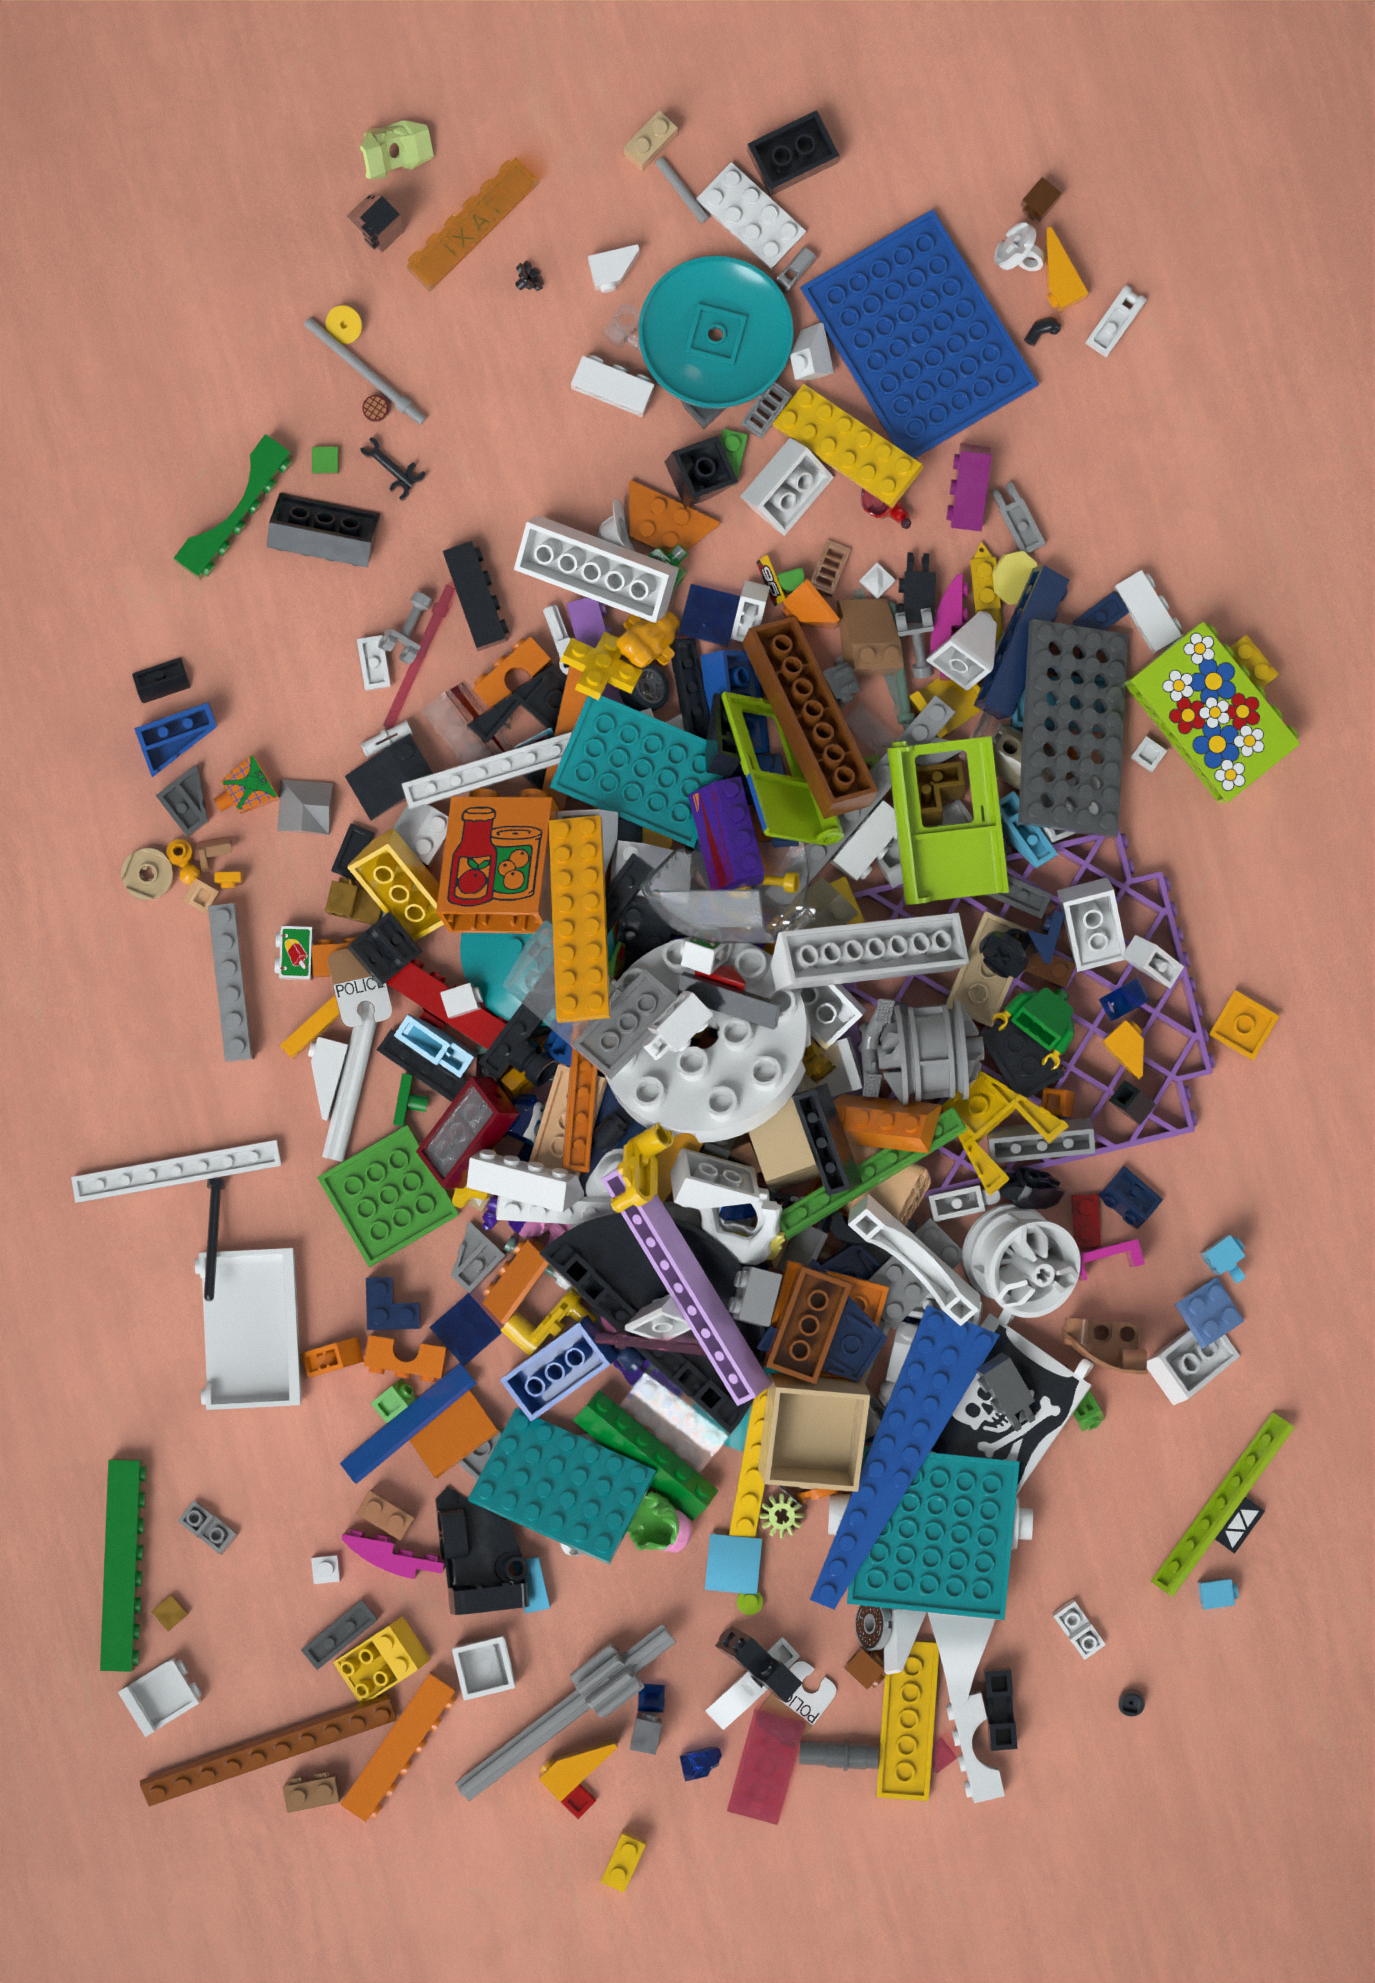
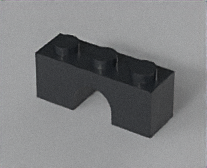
(1000, 1709)

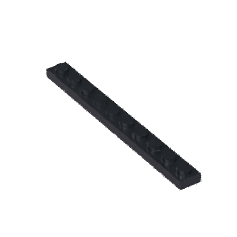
(524, 1022)

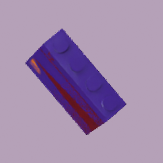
(726, 835)

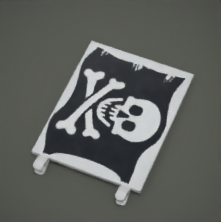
(983, 1433)

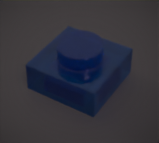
(651, 1698)

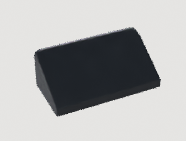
(161, 680)

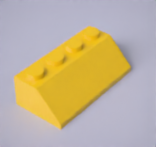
(399, 883)

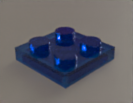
(709, 615)
(466, 1329)

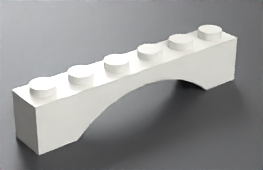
(945, 1285)

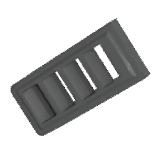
(781, 392)

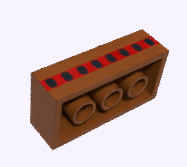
(807, 1324)

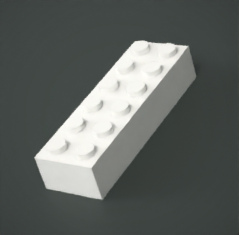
(596, 568)

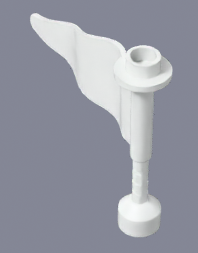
(957, 1637)

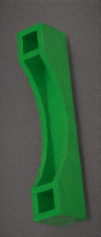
(202, 550)

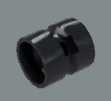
(536, 1064)

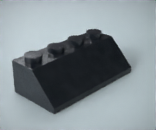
(323, 530)

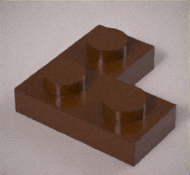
(1057, 972)

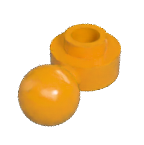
(188, 871)

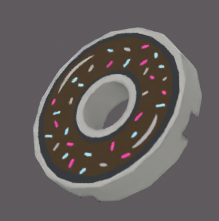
(872, 1627)

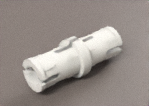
(370, 746)

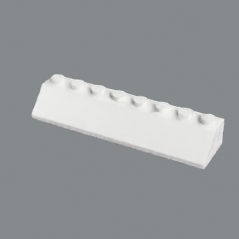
(868, 951)

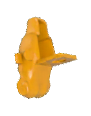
(648, 640)

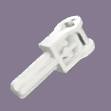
(558, 632)

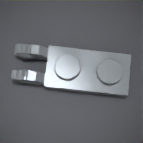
(1019, 521)

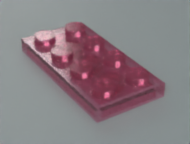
(765, 1766)

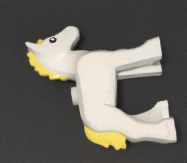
(745, 1242)

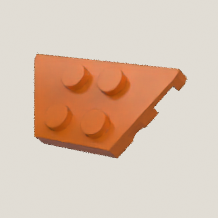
(663, 521)

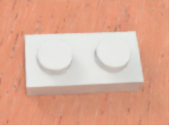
(373, 663)

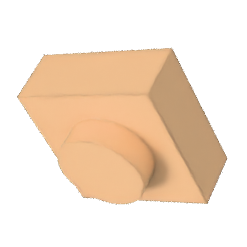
(200, 895)

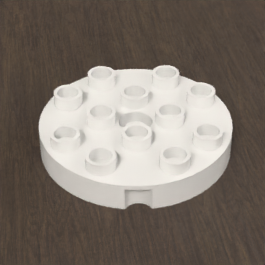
(733, 1082)

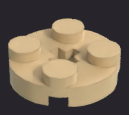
(140, 861)

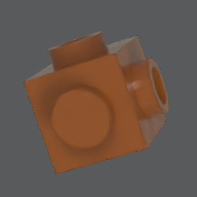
(866, 1668)

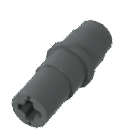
(839, 1754)

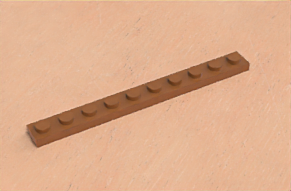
(268, 1750)

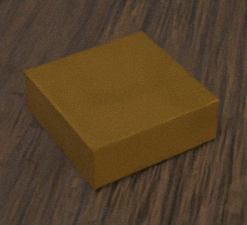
(169, 1612)

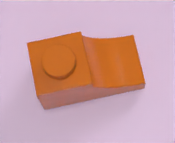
(332, 1357)

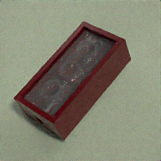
(470, 1124)

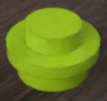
(749, 1603)

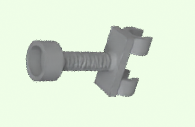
(388, 641)
(921, 668)

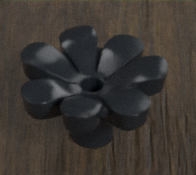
(528, 277)

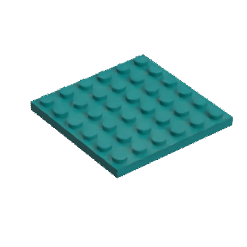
(945, 1541)

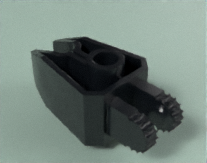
(1032, 1189)

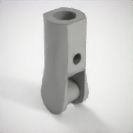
(798, 267)

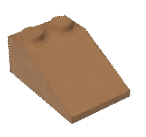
(869, 637)

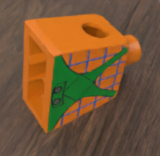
(246, 788)

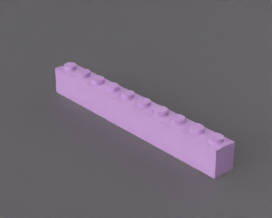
(693, 1294)

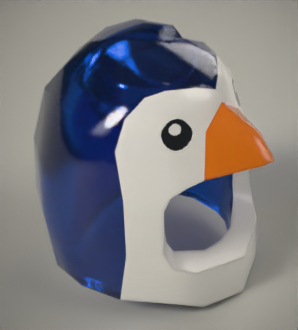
(529, 1119)

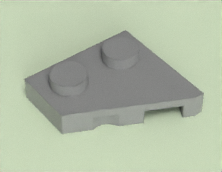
(475, 1259)

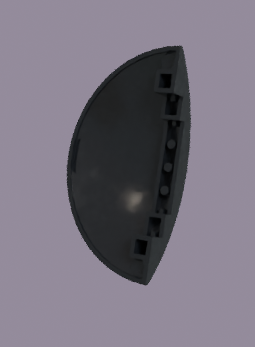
(617, 1280)

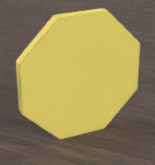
(1012, 575)

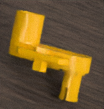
(641, 1167)
(529, 1337)

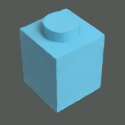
(1217, 1593)

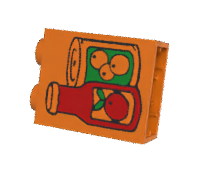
(497, 863)

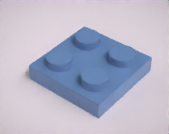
(1209, 1312)

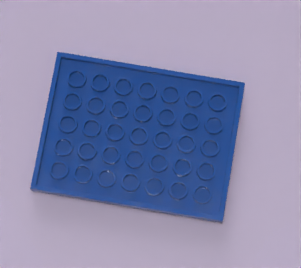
(919, 336)

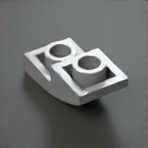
(207, 1527)

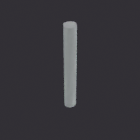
(682, 190)

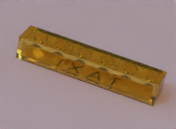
(472, 224)

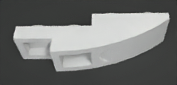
(747, 1688)

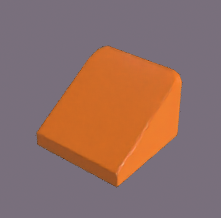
(1058, 1102)

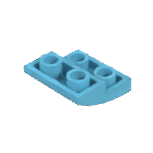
(733, 1564)

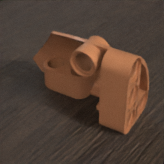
(1111, 1351)

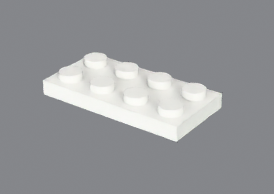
(751, 216)

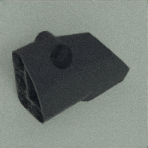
(478, 1557)

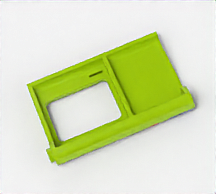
(954, 857)

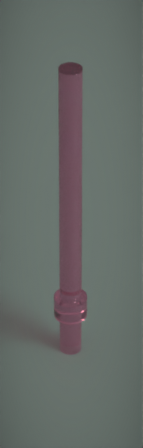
(439, 611)
(621, 1340)

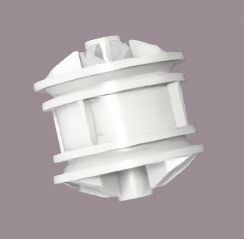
(1028, 1283)

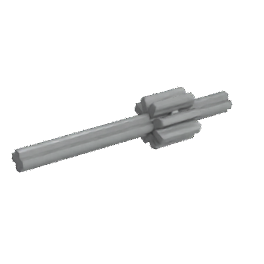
(601, 1685)

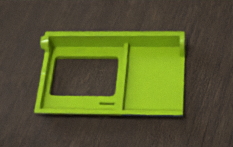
(782, 801)

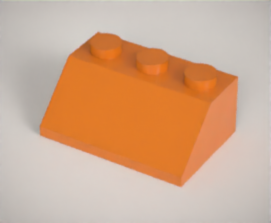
(515, 1280)

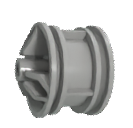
(930, 1052)

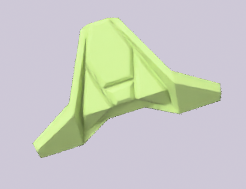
(413, 145)

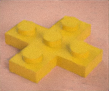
(600, 666)

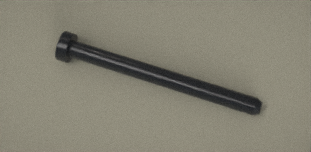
(216, 1186)

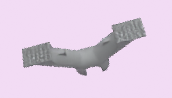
(868, 1046)

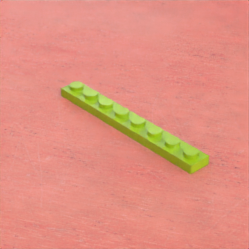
(1222, 1504)

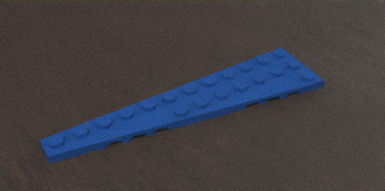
(923, 1399)

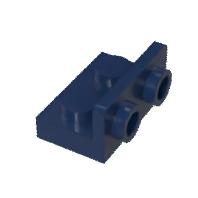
(1130, 1197)

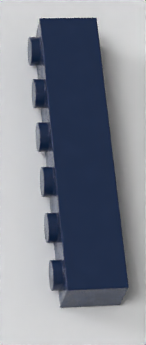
(1008, 677)

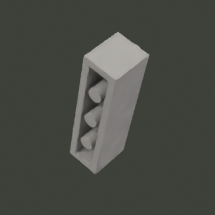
(1025, 1143)

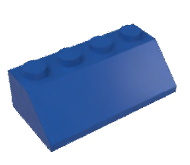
(734, 673)

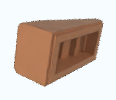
(824, 588)

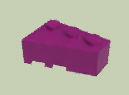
(969, 487)

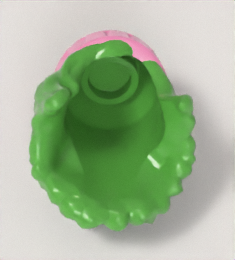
(659, 1525)

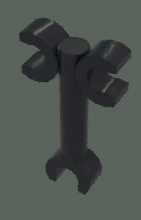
(405, 481)

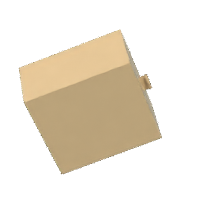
(784, 1149)
(813, 1432)

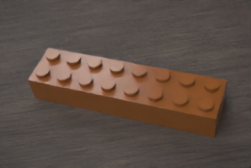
(809, 717)

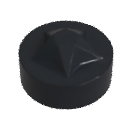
(1131, 1702)

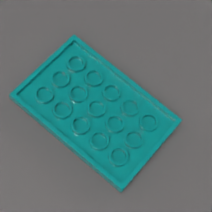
(634, 768)
(562, 1486)

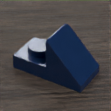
(1045, 944)

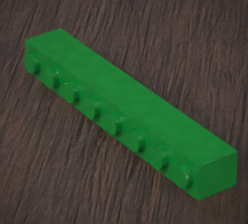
(121, 1565)

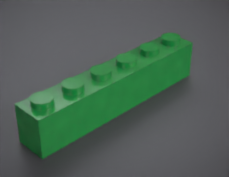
(625, 1436)

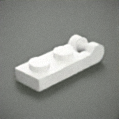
(1115, 322)

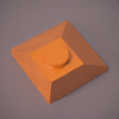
(809, 608)

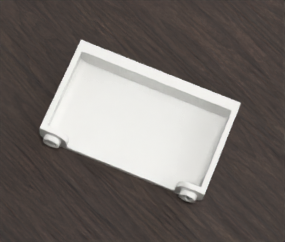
(252, 1330)

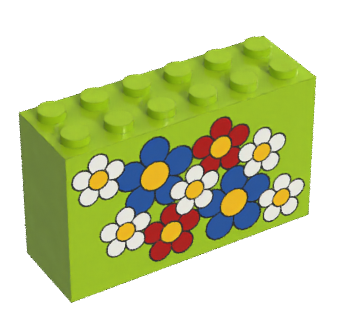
(1212, 712)

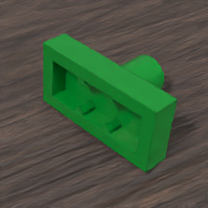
(408, 1101)

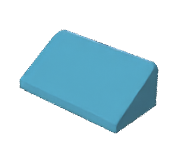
(536, 1585)

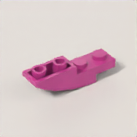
(949, 615)
(381, 1553)

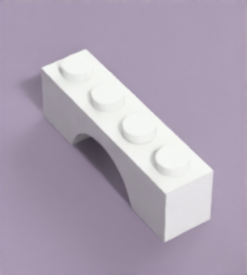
(983, 1780)

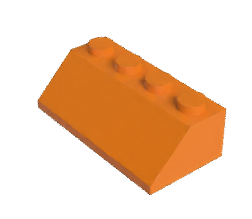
(888, 1122)

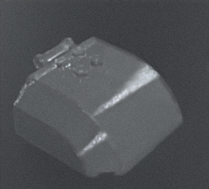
(683, 898)

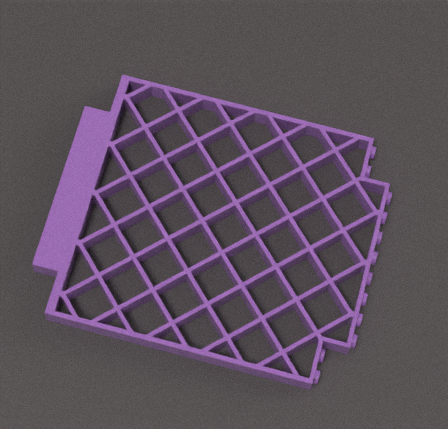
(1200, 1034)

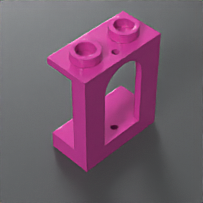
(1131, 1248)

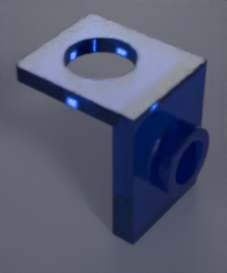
(1124, 999)

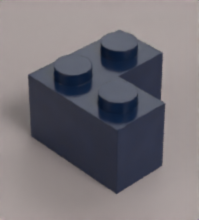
(383, 1312)

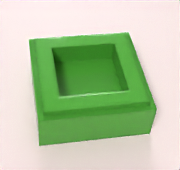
(324, 460)

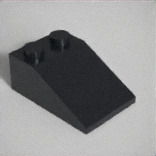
(381, 777)

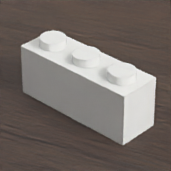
(613, 385)
(1148, 611)

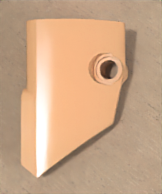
(899, 1193)

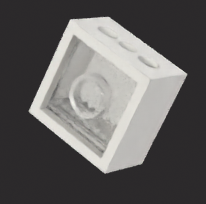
(483, 1667)

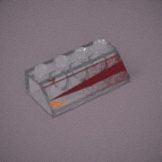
(449, 717)

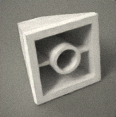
(968, 652)

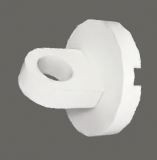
(1018, 247)

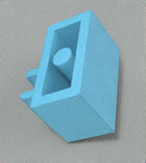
(1224, 1255)

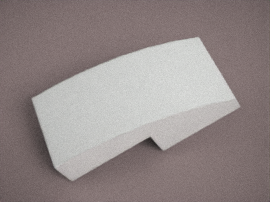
(1078, 1629)

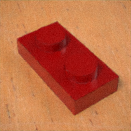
(1086, 1220)

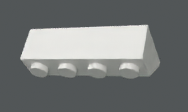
(523, 1181)

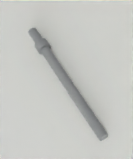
(403, 403)

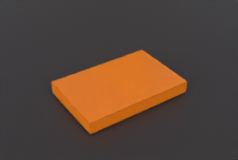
(454, 1434)

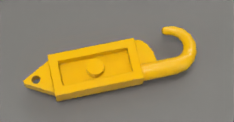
(983, 587)

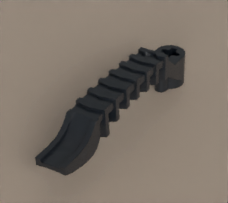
(836, 1220)

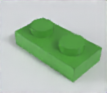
(734, 447)

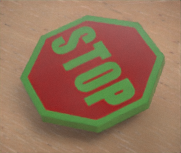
(616, 965)

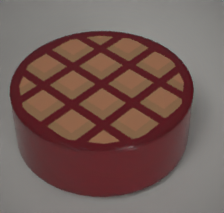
(375, 408)

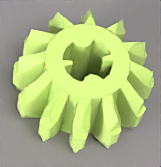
(773, 1518)

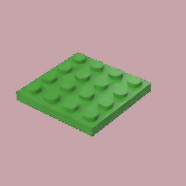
(387, 1196)

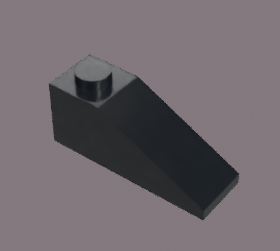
(720, 750)

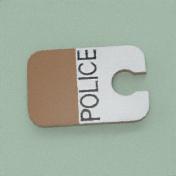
(353, 985)
(802, 1705)

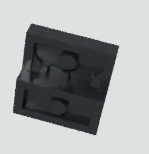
(385, 949)

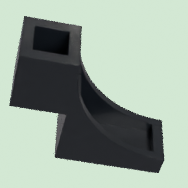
(758, 1663)

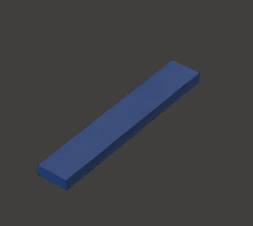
(408, 1423)

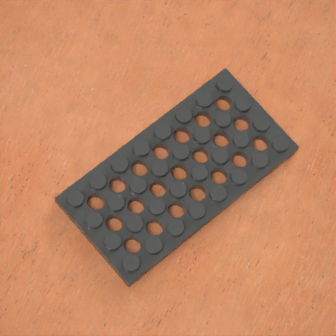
(1036, 735)

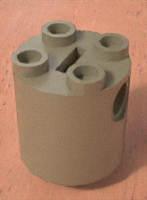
(1009, 753)

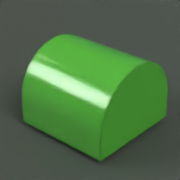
(790, 580)

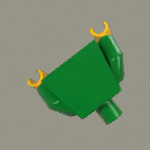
(1044, 1018)

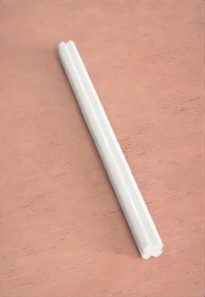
(350, 1083)

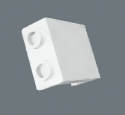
(845, 1077)
(160, 1696)

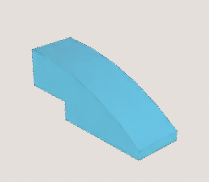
(436, 1045)

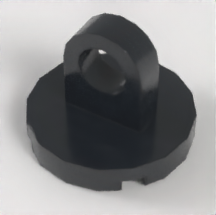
(1004, 953)

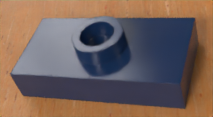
(1103, 613)

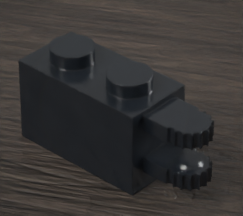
(917, 590)

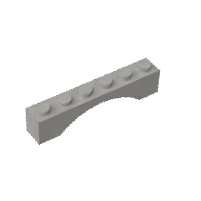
(229, 982)

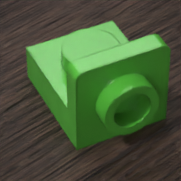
(394, 1400)
(1088, 1413)

